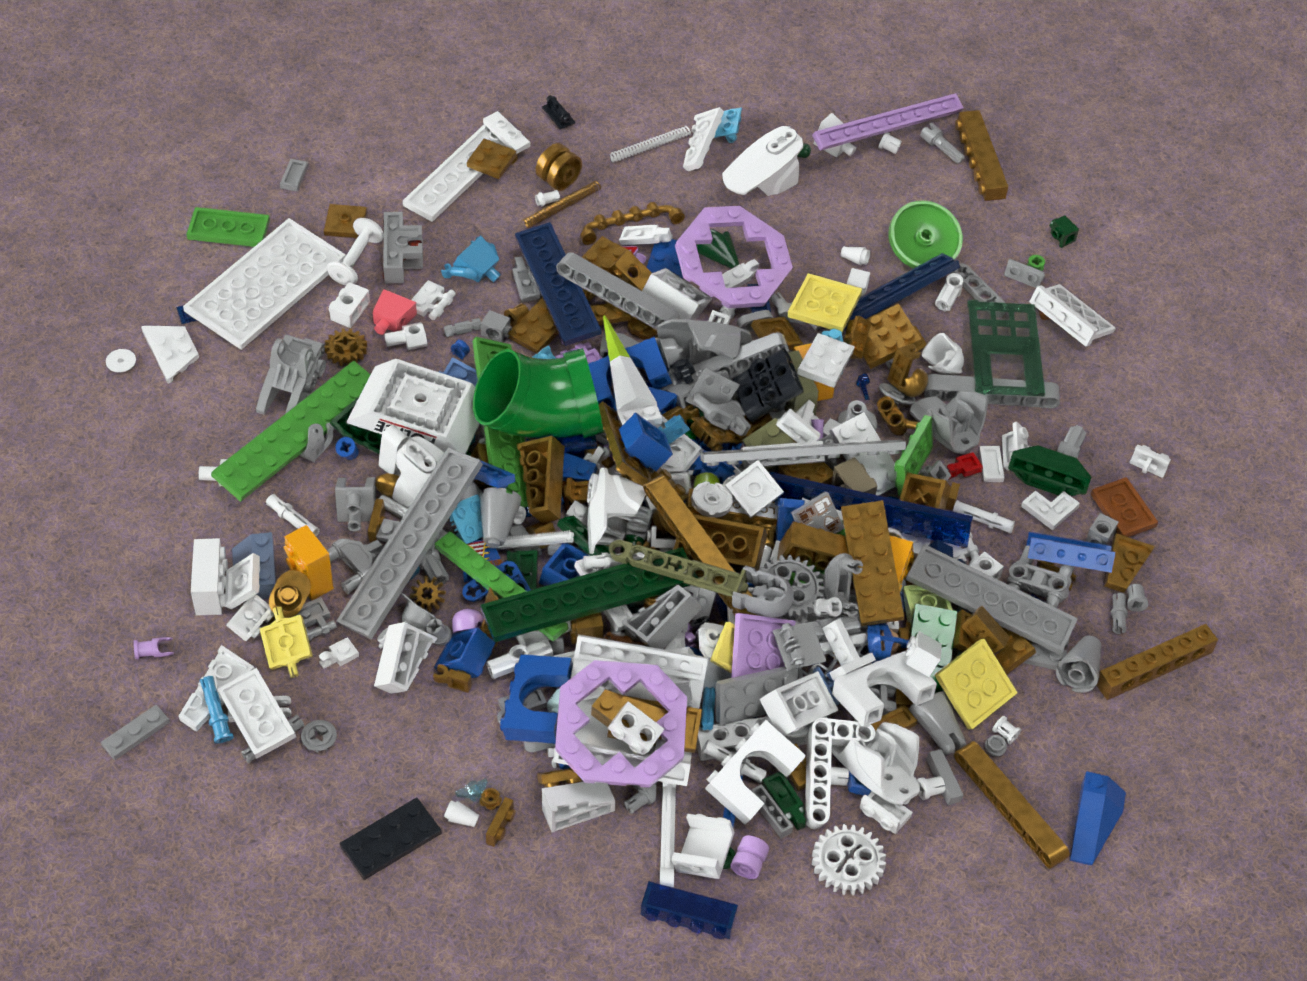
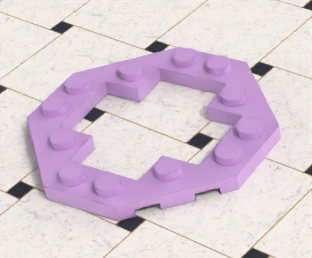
(712, 282)
(618, 769)

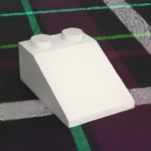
(798, 704)

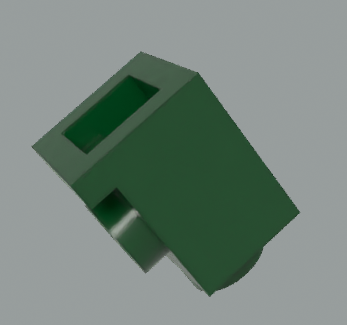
(1064, 230)

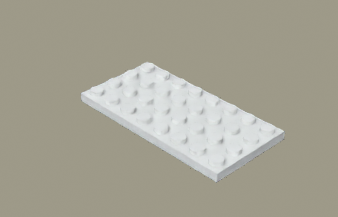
(263, 283)

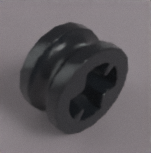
(698, 622)

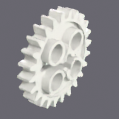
(865, 871)

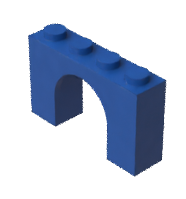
(645, 356)
(530, 674)

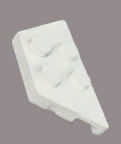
(171, 348)

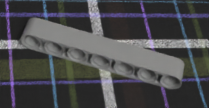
(615, 290)
(746, 355)
(948, 386)

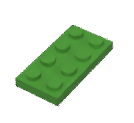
(227, 227)
(916, 452)

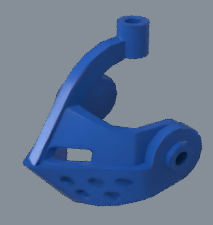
(875, 639)

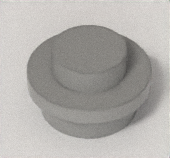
(995, 745)

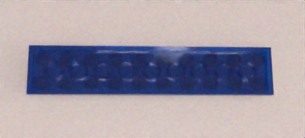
(900, 515)

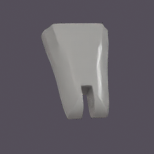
(940, 722)

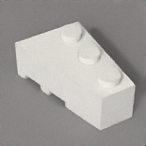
(401, 657)
(576, 803)

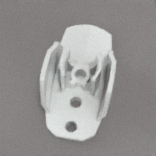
(767, 167)
(609, 501)
(885, 763)

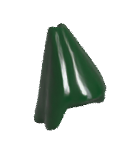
(720, 249)

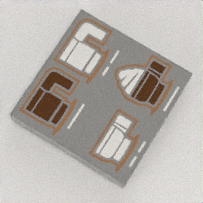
(819, 514)

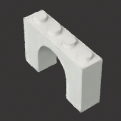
(854, 692)
(728, 785)

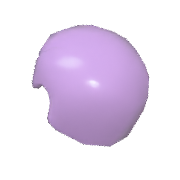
(466, 619)

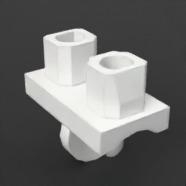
(1150, 460)

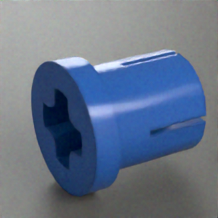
(341, 448)

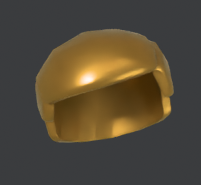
(915, 384)
(386, 483)

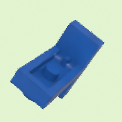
(784, 515)

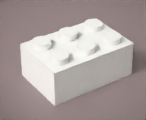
(208, 576)

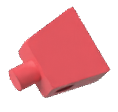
(392, 312)

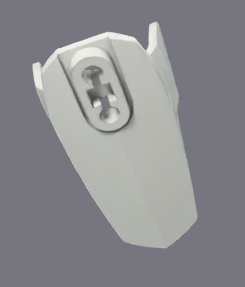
(415, 472)

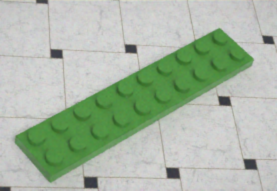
(289, 434)
(500, 446)

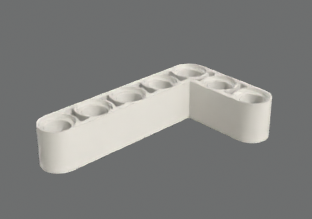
(391, 442)
(823, 763)

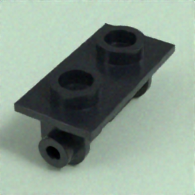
(557, 113)

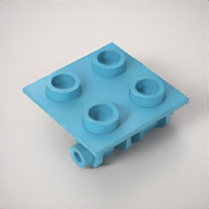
(729, 124)
(468, 519)

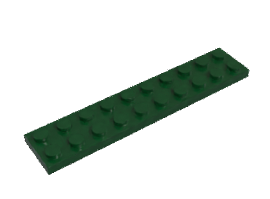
(576, 598)

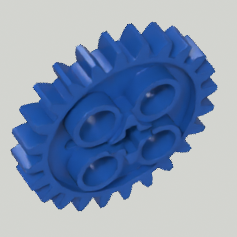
(722, 470)

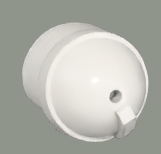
(944, 355)

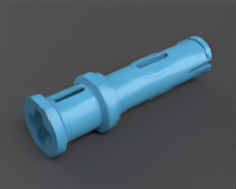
(218, 718)

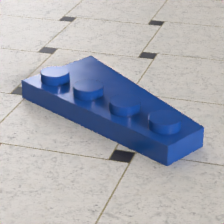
(577, 468)

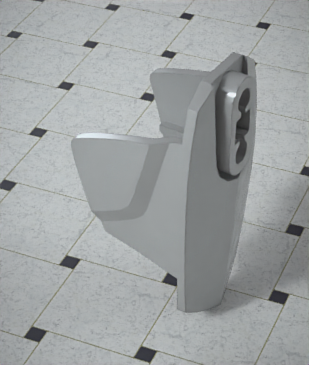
(704, 338)

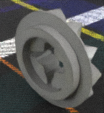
(323, 728)

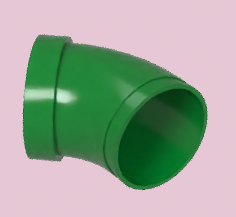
(538, 396)

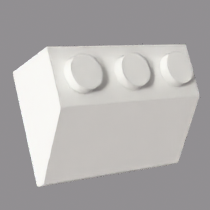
(677, 294)

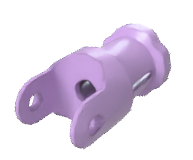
(150, 648)

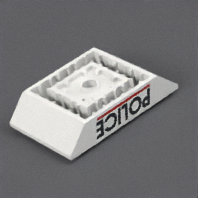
(391, 397)

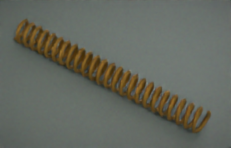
(557, 206)

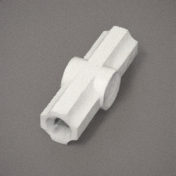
(506, 663)

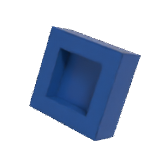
(856, 786)

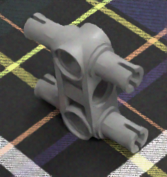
(1039, 580)

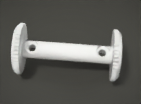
(368, 232)

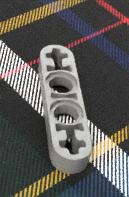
(982, 287)

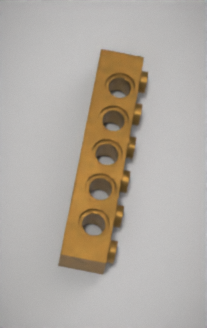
(1156, 661)

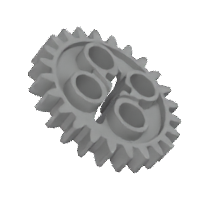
(807, 592)

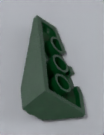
(361, 436)

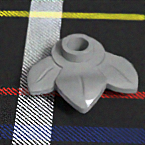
(851, 413)

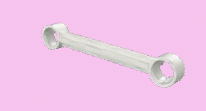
(667, 834)

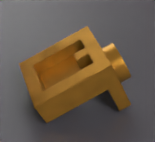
(538, 528)

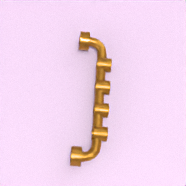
(589, 237)

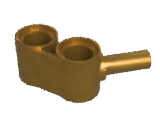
(894, 415)

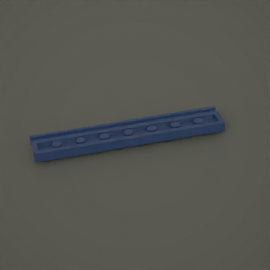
(904, 286)

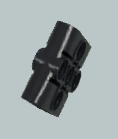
(768, 385)

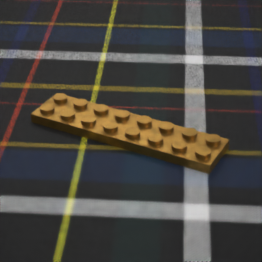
(537, 326)

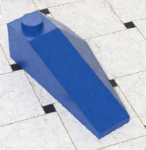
(1097, 814)

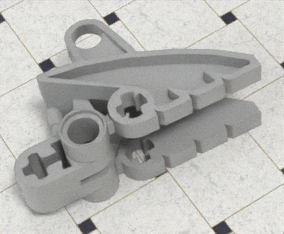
(292, 368)

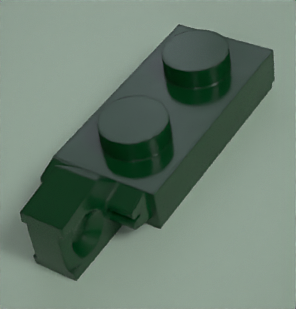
(785, 798)

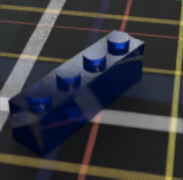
(688, 910)

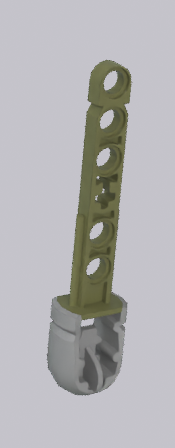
(771, 593)

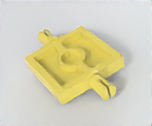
(286, 642)

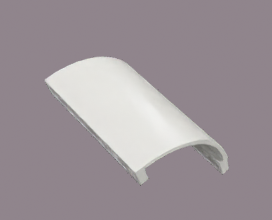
(676, 665)

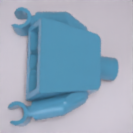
(475, 262)

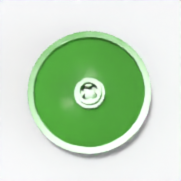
(923, 232)

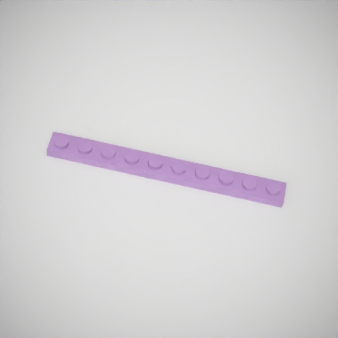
(887, 121)

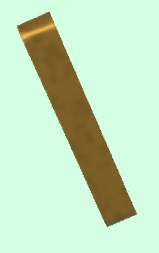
(1012, 804)

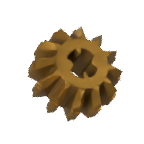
(435, 594)

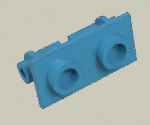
(674, 428)

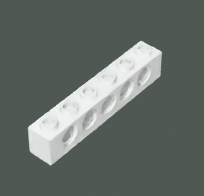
(729, 733)

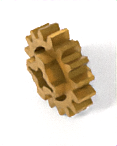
(345, 347)

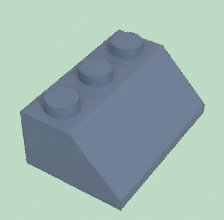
(263, 546)

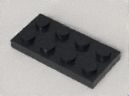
(390, 838)

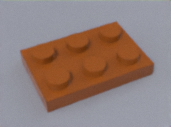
(1124, 504)

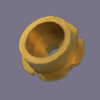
(490, 793)

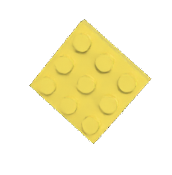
(824, 302)
(976, 684)

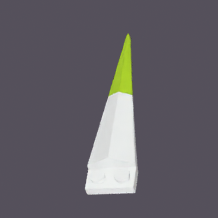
(629, 387)

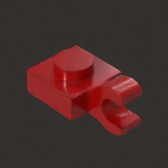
(965, 464)

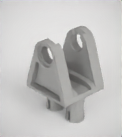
(355, 503)

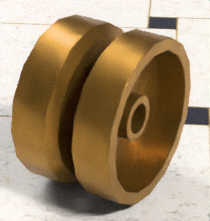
(558, 166)

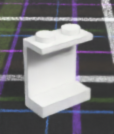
(704, 846)

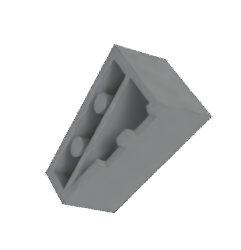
(663, 619)

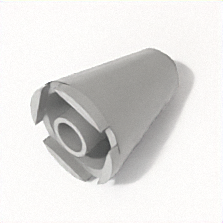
(498, 514)
(1081, 665)

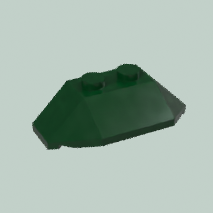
(1050, 470)

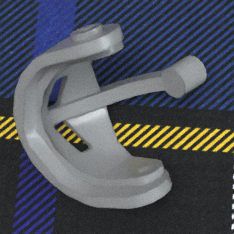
(316, 441)

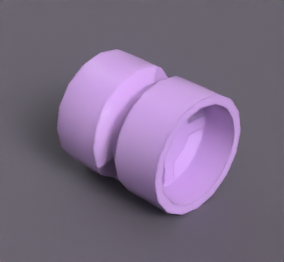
(750, 857)

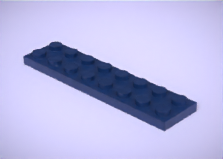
(562, 297)

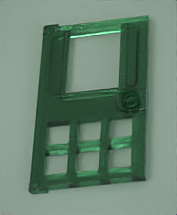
(983, 345)

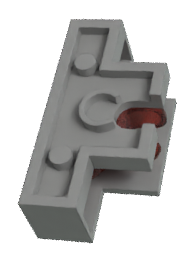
(401, 247)

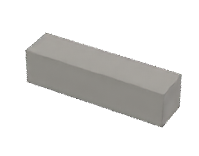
(940, 767)
(773, 813)

